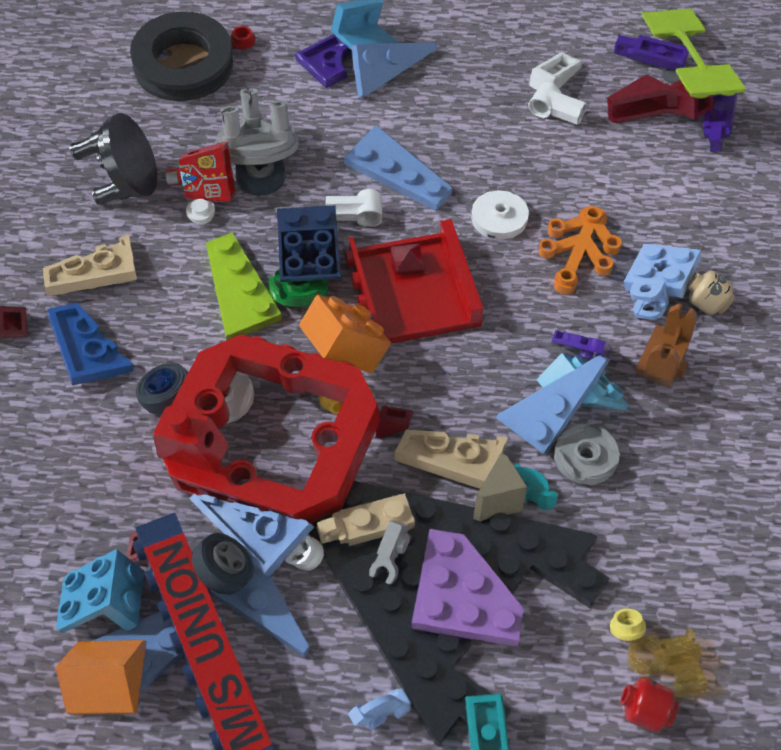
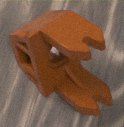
(667, 348)

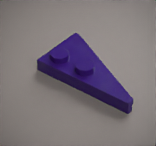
(589, 346)

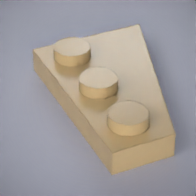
(102, 268)
(455, 458)

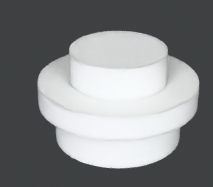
(200, 211)

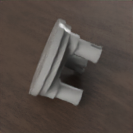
(255, 138)

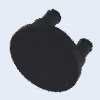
(124, 156)

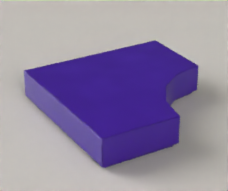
(325, 60)

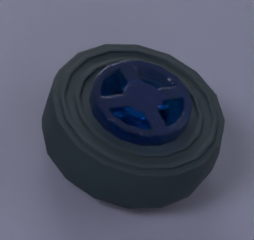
(160, 386)

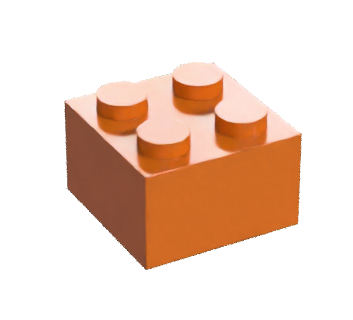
(345, 332)

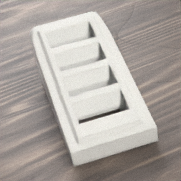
(553, 72)

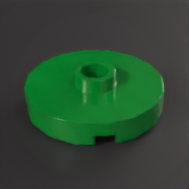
(296, 293)

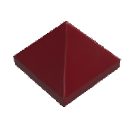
(407, 258)

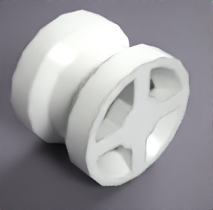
(311, 557)

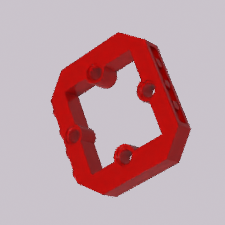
(335, 464)

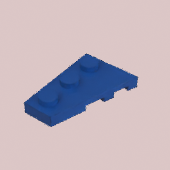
(83, 347)

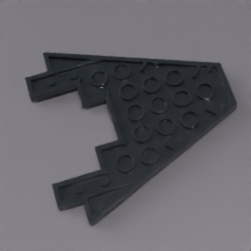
(424, 659)

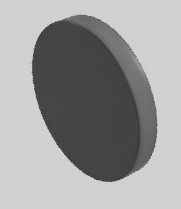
(670, 76)

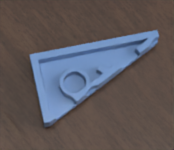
(548, 411)
(264, 534)
(265, 607)

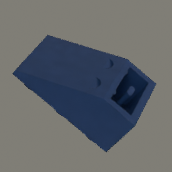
(308, 243)

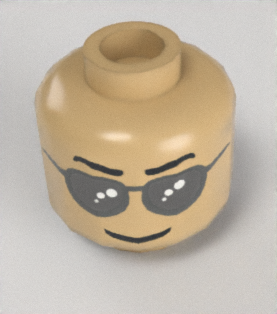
(711, 293)

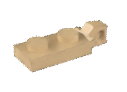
(365, 521)

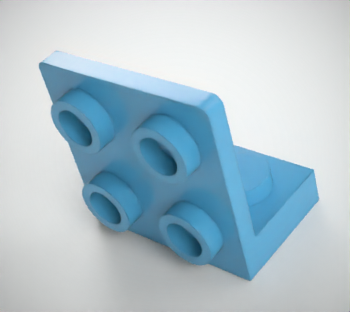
(358, 23)

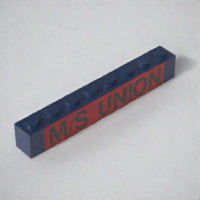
(200, 637)

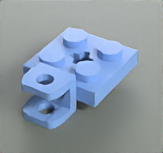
(653, 287)

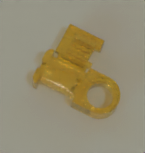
(677, 657)

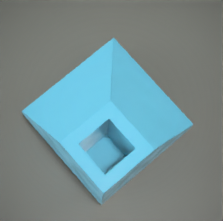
(603, 393)

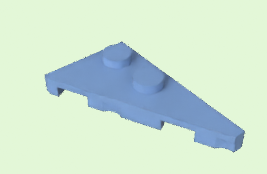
(381, 62)

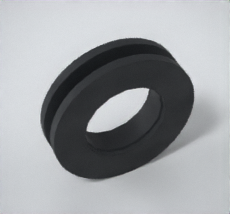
(176, 29)

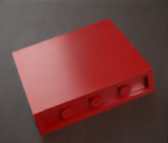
(417, 302)

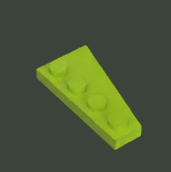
(239, 290)

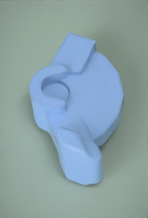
(377, 710)

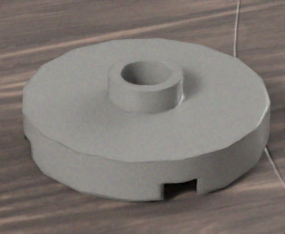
(591, 441)

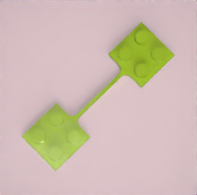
(698, 80)

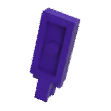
(652, 51)
(719, 120)

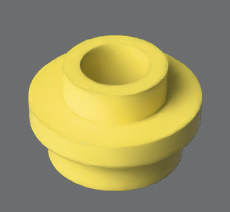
(627, 625)

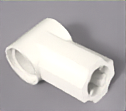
(550, 101)
(363, 208)

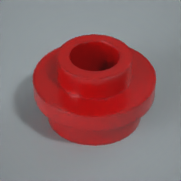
(242, 38)

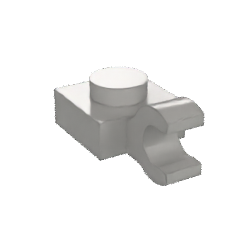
(393, 542)

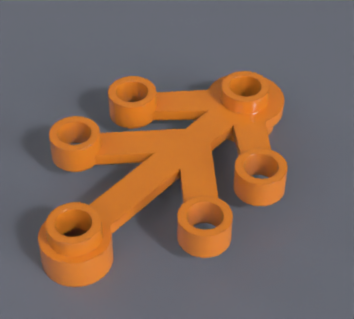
(591, 220)

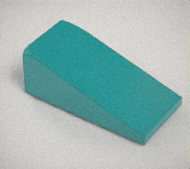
(487, 722)

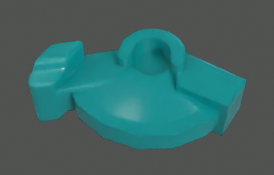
(537, 488)

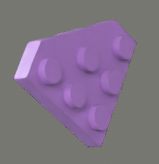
(463, 594)

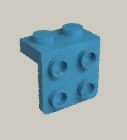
(104, 586)

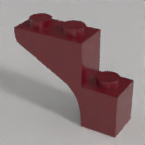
(653, 97)

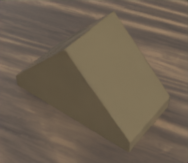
(501, 491)

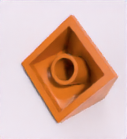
(102, 677)

